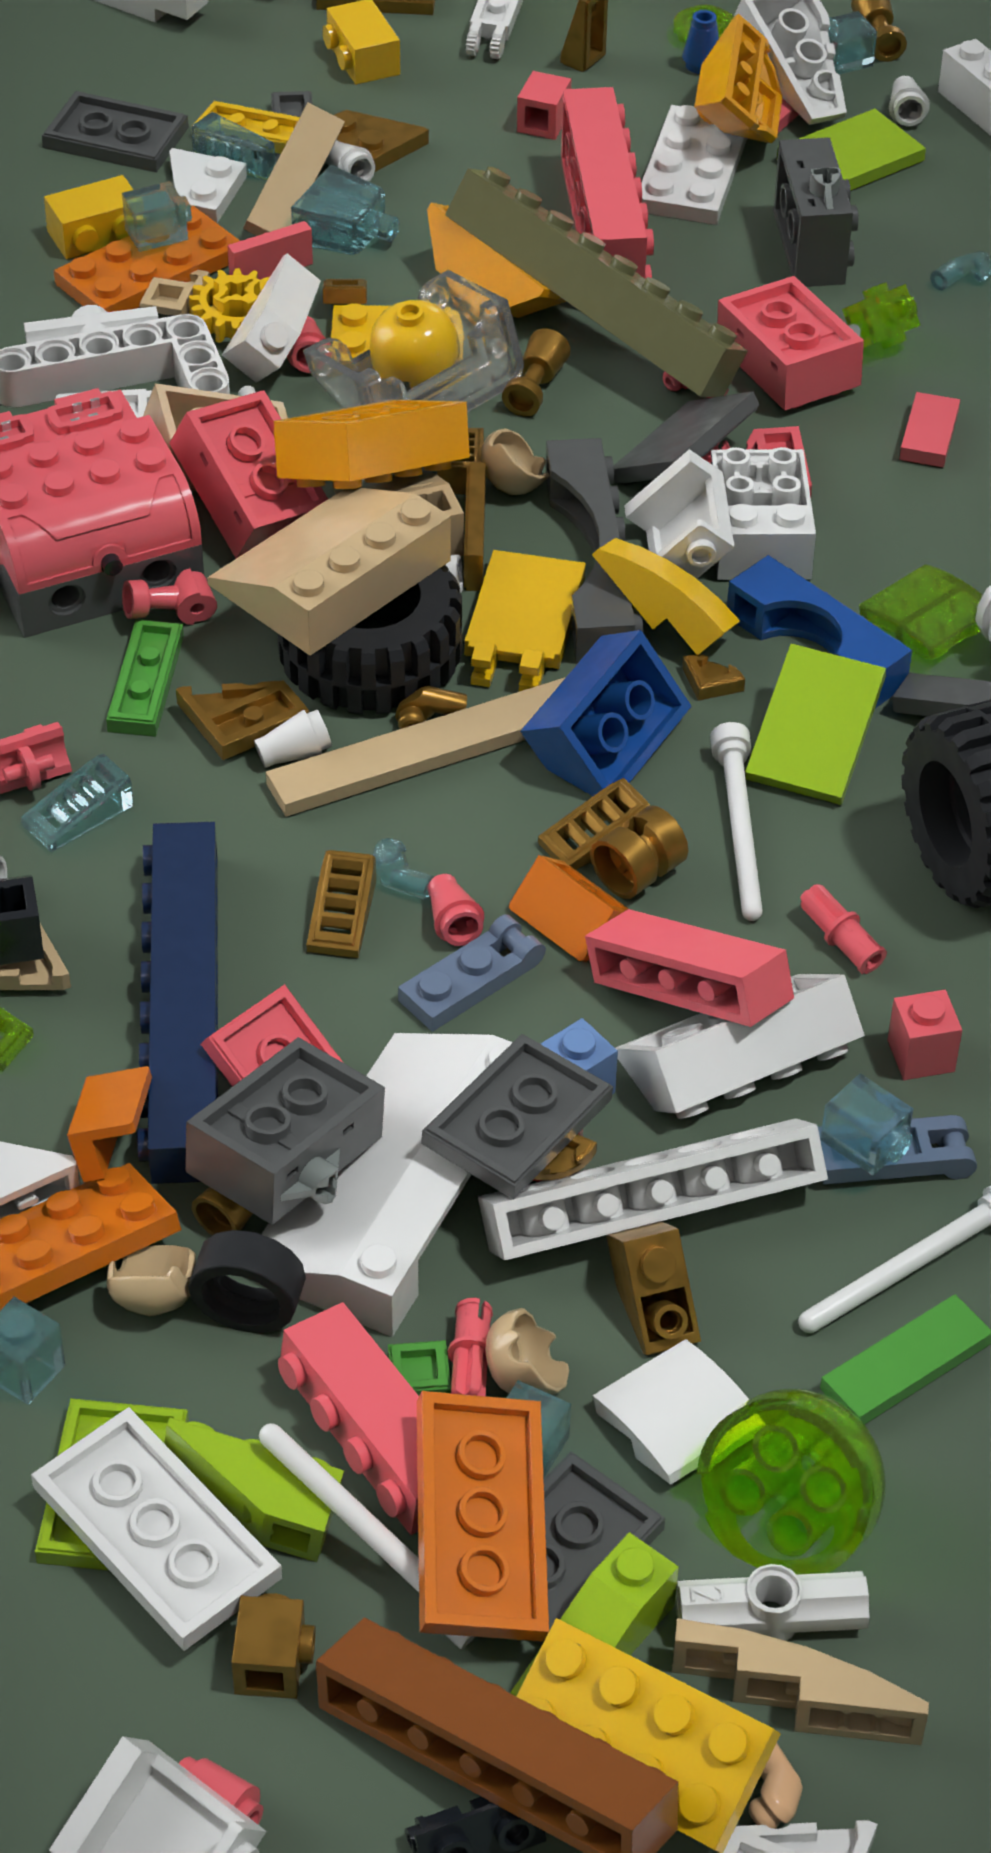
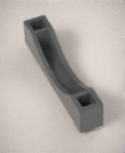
(583, 494)

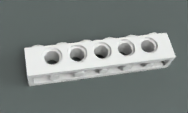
(653, 1188)

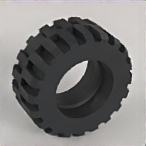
(386, 663)
(951, 799)

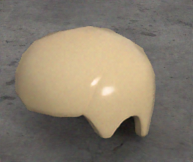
(512, 463)
(152, 1279)
(521, 1352)

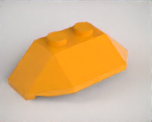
(740, 84)
(471, 258)

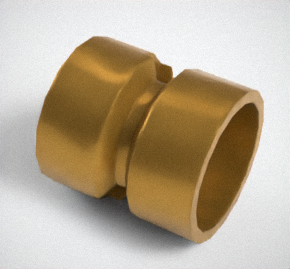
(639, 851)

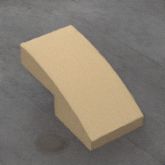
(171, 296)

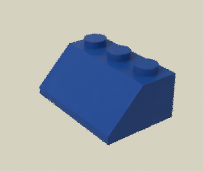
(607, 714)

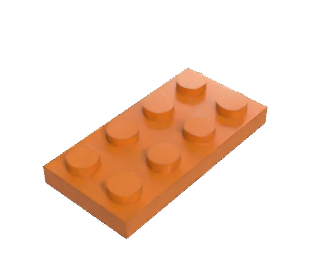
(120, 274)
(80, 1233)
(481, 1517)

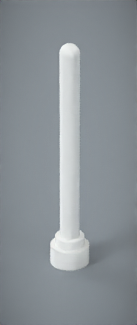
(731, 749)
(898, 1267)
(346, 1508)

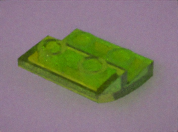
(926, 611)

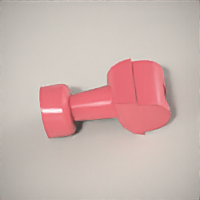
(189, 597)

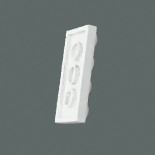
(691, 168)
(156, 1527)

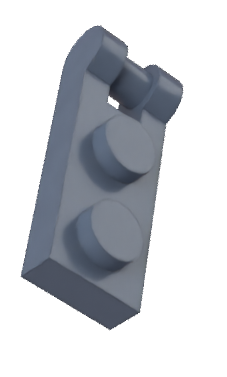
(471, 973)
(951, 1158)

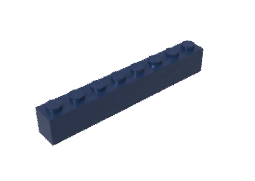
(181, 990)

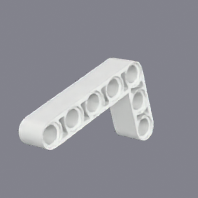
(112, 360)

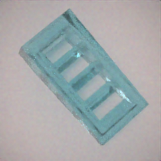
(223, 138)
(96, 779)

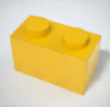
(362, 41)
(87, 216)

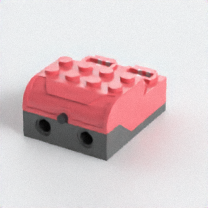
(86, 507)

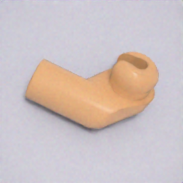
(779, 1792)

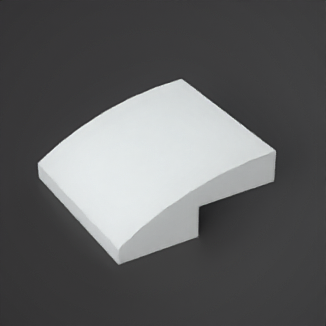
(670, 1408)

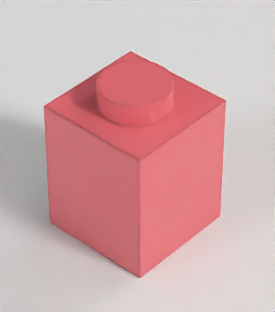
(541, 105)
(924, 1034)

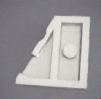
(207, 180)

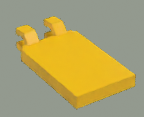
(522, 615)

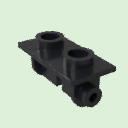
(481, 1830)

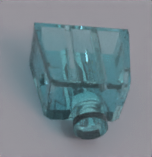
(344, 212)

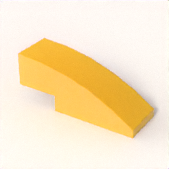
(666, 592)

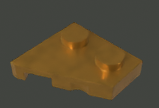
(382, 137)
(239, 713)

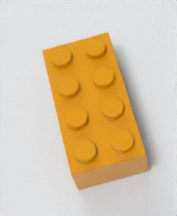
(371, 442)

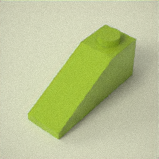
(623, 1597)

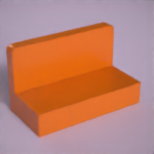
(563, 905)
(106, 1109)

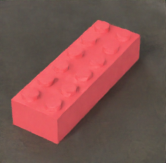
(602, 175)

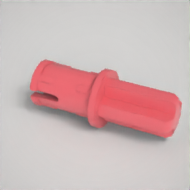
(842, 929)
(468, 1347)

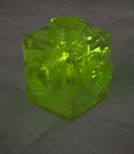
(883, 315)

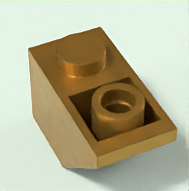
(654, 1285)

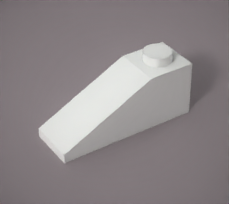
(273, 320)

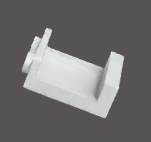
(685, 514)
(154, 1806)

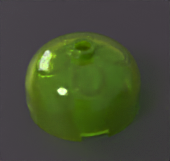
(765, 1455)

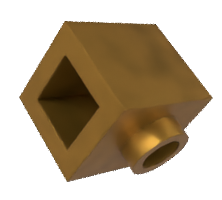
(271, 1646)

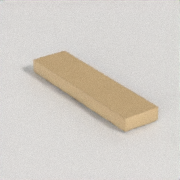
(295, 169)

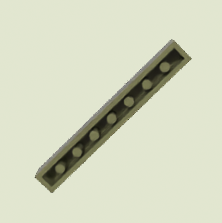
(596, 282)

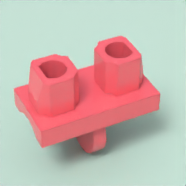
(33, 757)

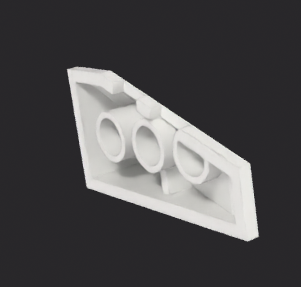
(800, 55)

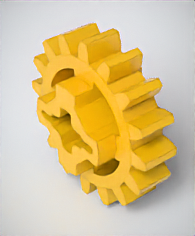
(231, 301)

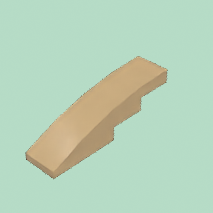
(824, 1690)

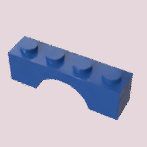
(779, 602)

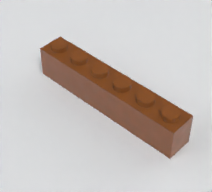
(496, 1743)

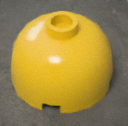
(413, 342)

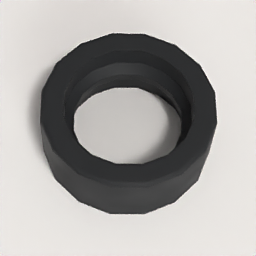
(253, 1258)

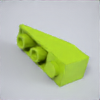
(255, 1487)

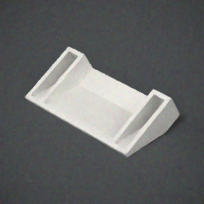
(395, 1192)

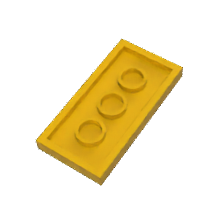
(657, 1721)

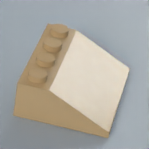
(338, 564)

